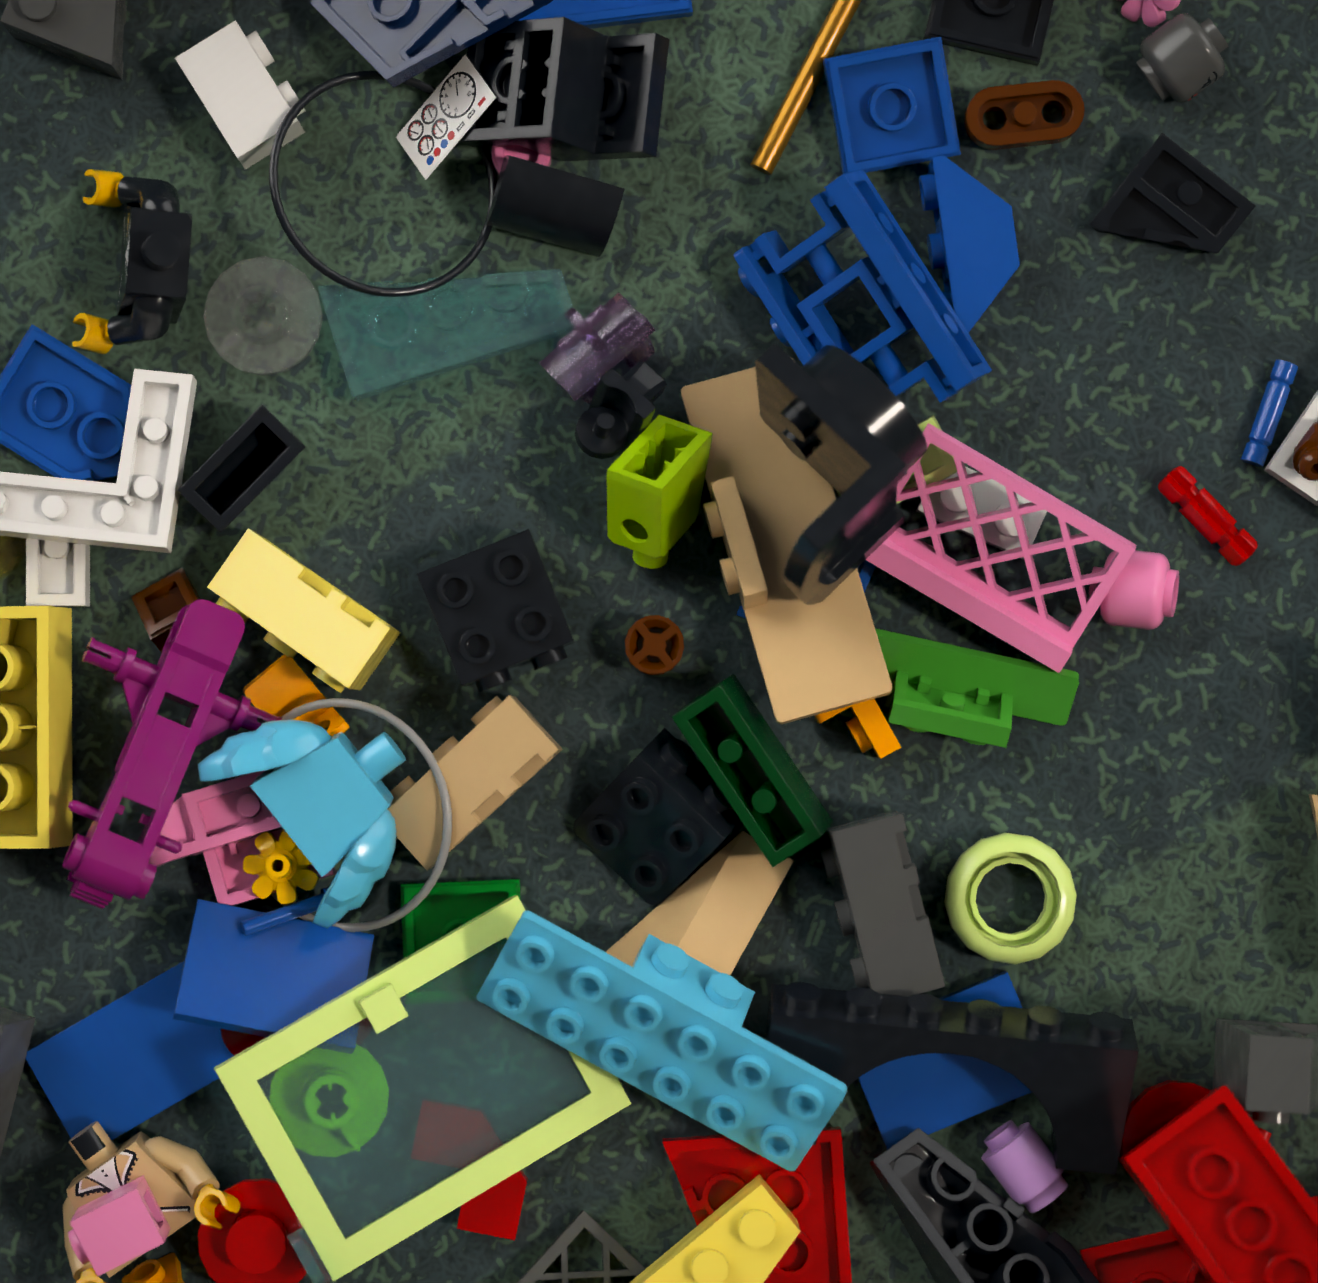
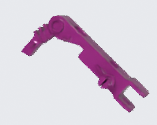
(156, 747)

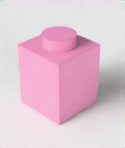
(118, 1227)

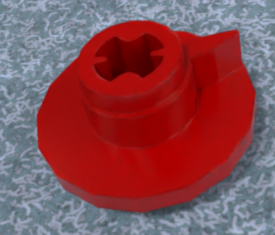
(253, 1240)

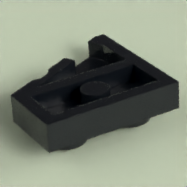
(1174, 202)

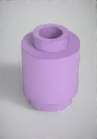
(1024, 1165)

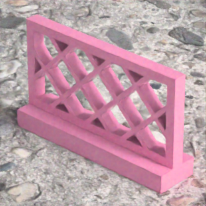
(979, 597)

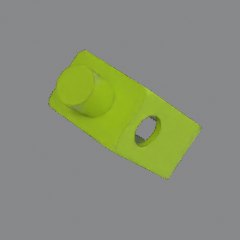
(657, 489)

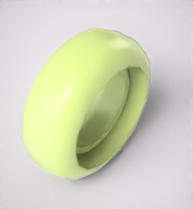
(1051, 923)

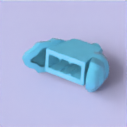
(324, 800)

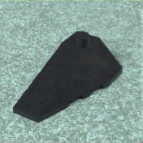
(966, 1226)

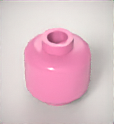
(1142, 592)

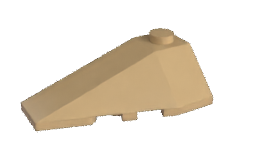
(713, 909)

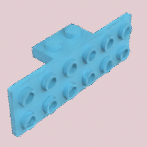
(666, 1031)

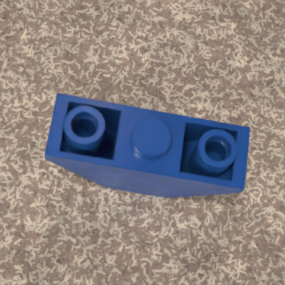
(972, 238)

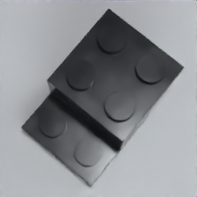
(570, 90)

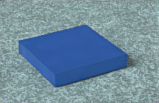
(892, 106)

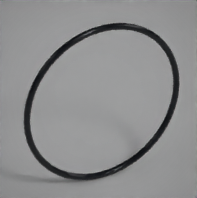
(301, 248)

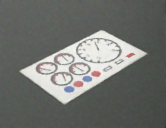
(445, 117)

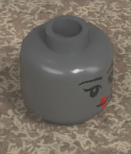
(1182, 57)

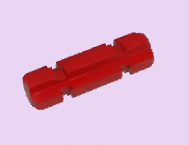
(1207, 516)

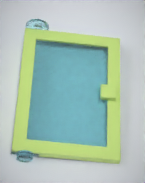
(409, 1099)

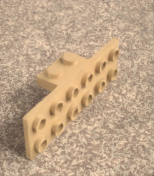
(760, 505)

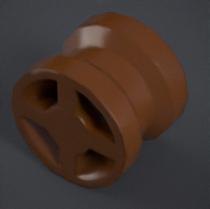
(655, 631)

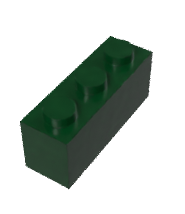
(753, 770)

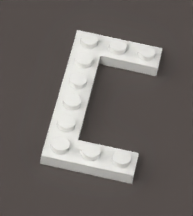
(144, 501)

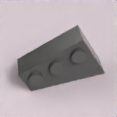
(882, 906)

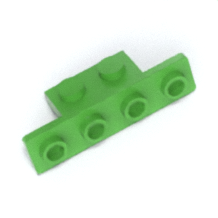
(970, 690)

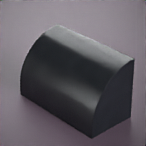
(554, 206)
(241, 468)

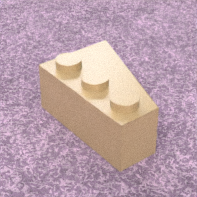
(479, 775)

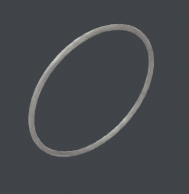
(443, 791)

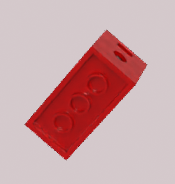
(1228, 1195)

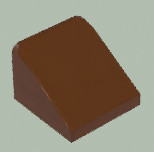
(162, 602)

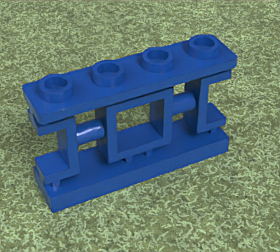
(890, 274)

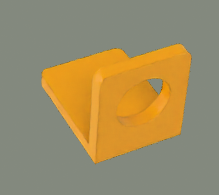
(287, 687)

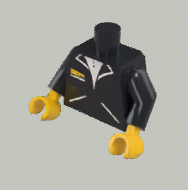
(151, 263)

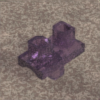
(597, 345)

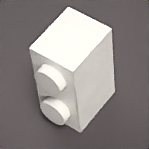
(239, 91)

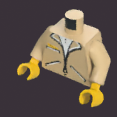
(173, 1171)

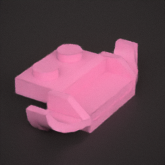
(222, 826)

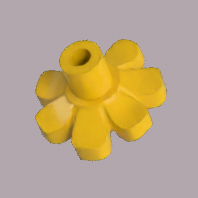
(270, 878)

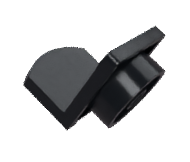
(857, 440)

